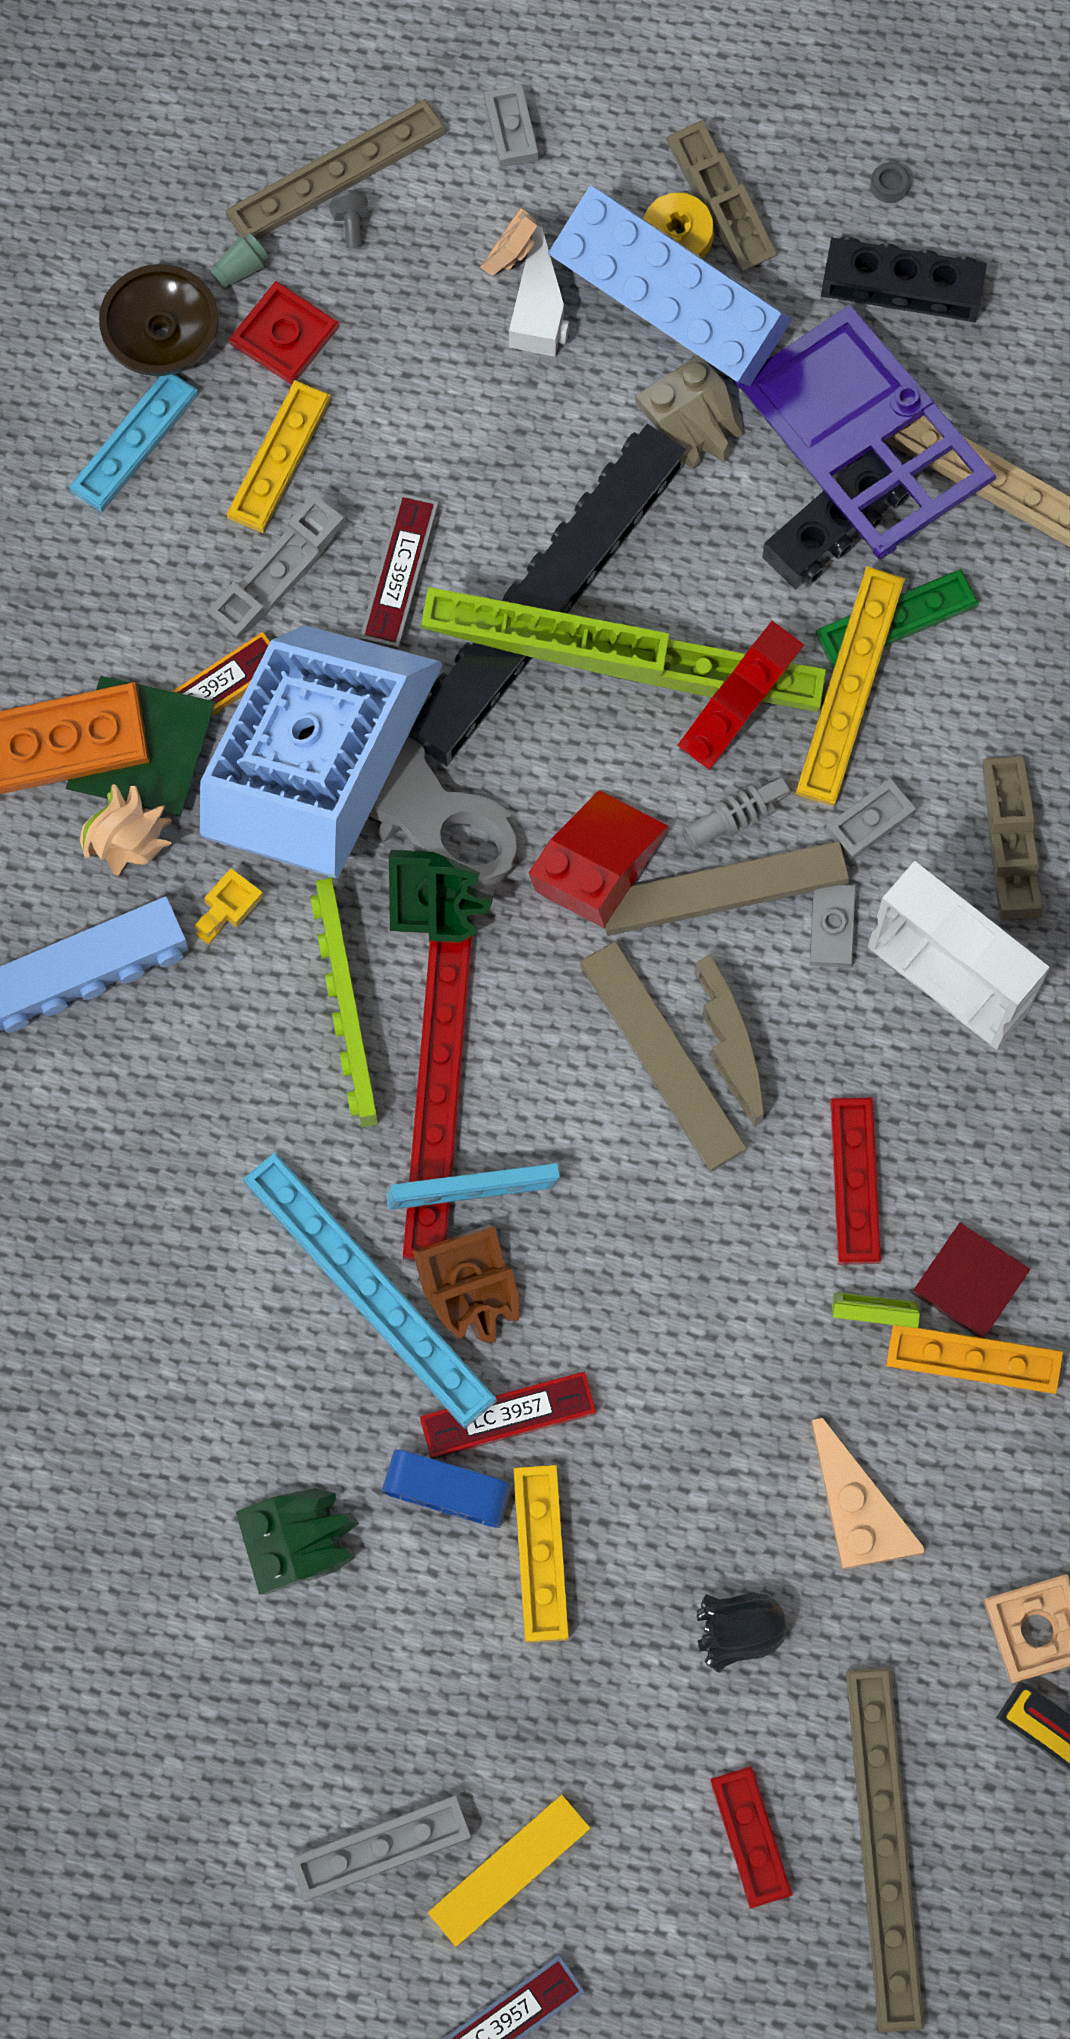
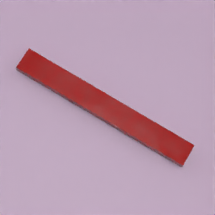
(438, 1086)

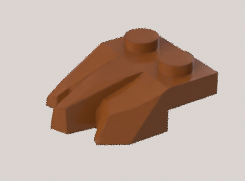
(469, 1282)

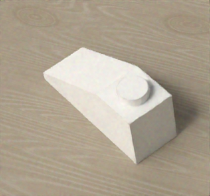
(539, 307)

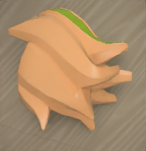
(124, 831)

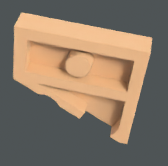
(512, 244)

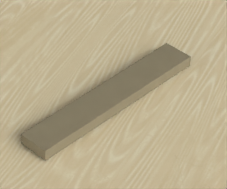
(336, 171)
(729, 887)
(663, 1057)

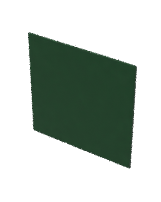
(174, 737)

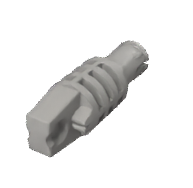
(736, 812)

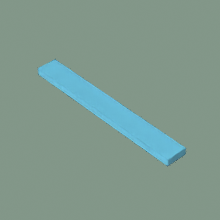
(370, 1291)

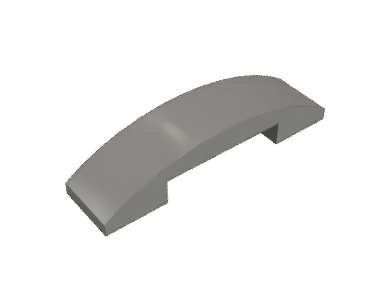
(279, 569)

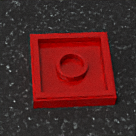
(284, 333)

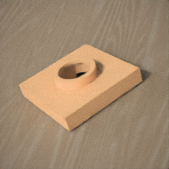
(1006, 1618)

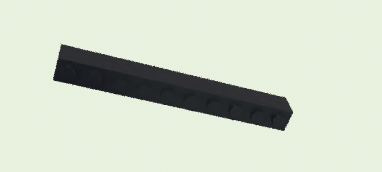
(554, 584)

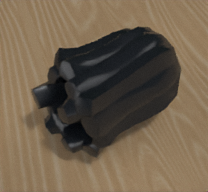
(740, 1628)

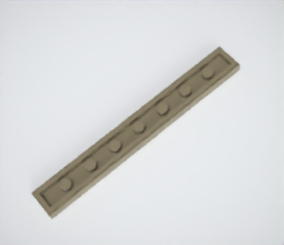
(884, 1851)

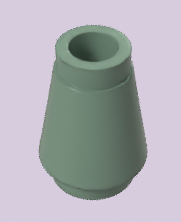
(239, 261)

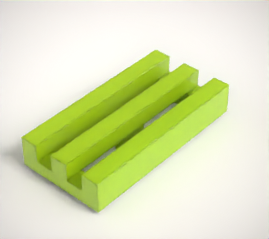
(875, 1309)

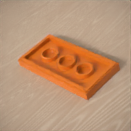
(71, 737)

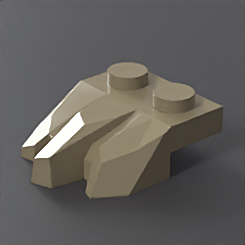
(693, 410)

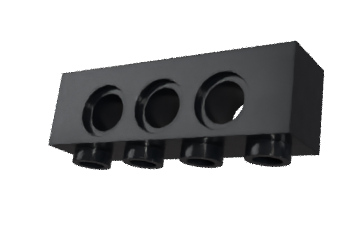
(916, 295)
(801, 564)

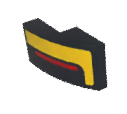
(1038, 1722)

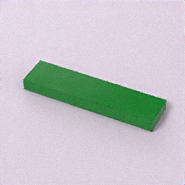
(914, 612)

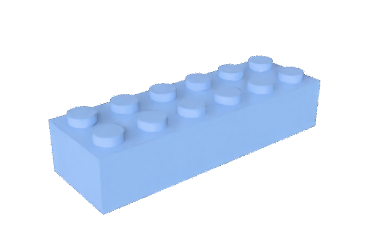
(670, 286)

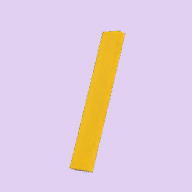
(849, 686)

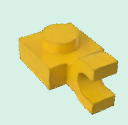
(229, 901)

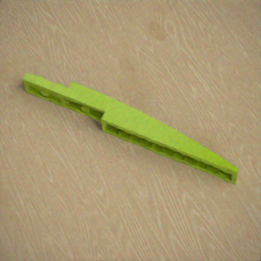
(606, 647)

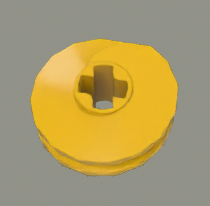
(689, 215)

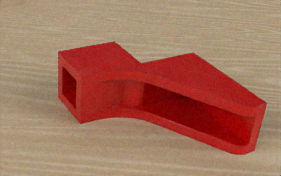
(740, 694)

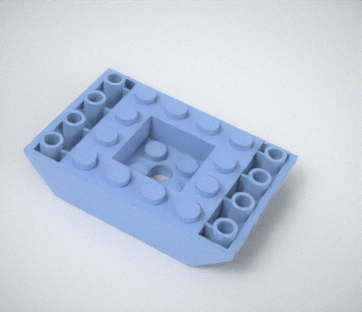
(312, 794)

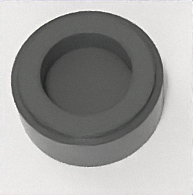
(890, 182)

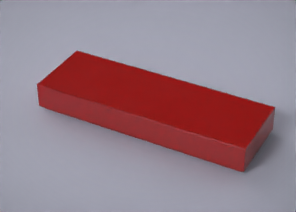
(750, 1837)

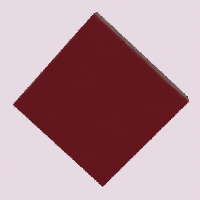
(970, 1281)

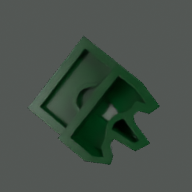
(434, 896)
(294, 1538)

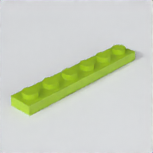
(346, 1020)

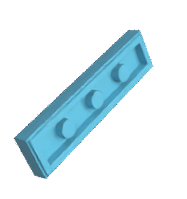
(133, 441)
(472, 1186)

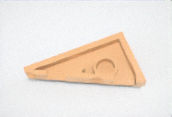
(861, 1517)

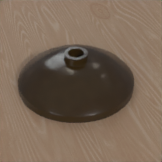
(152, 300)

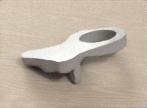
(422, 809)

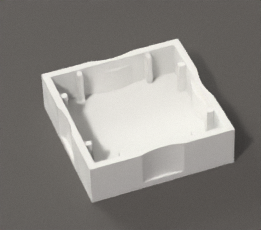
(956, 955)

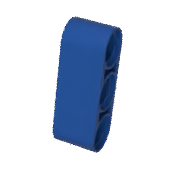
(447, 1487)

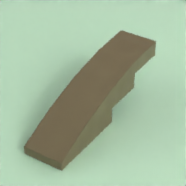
(726, 200)
(1012, 838)
(734, 1052)

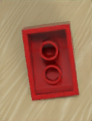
(596, 857)

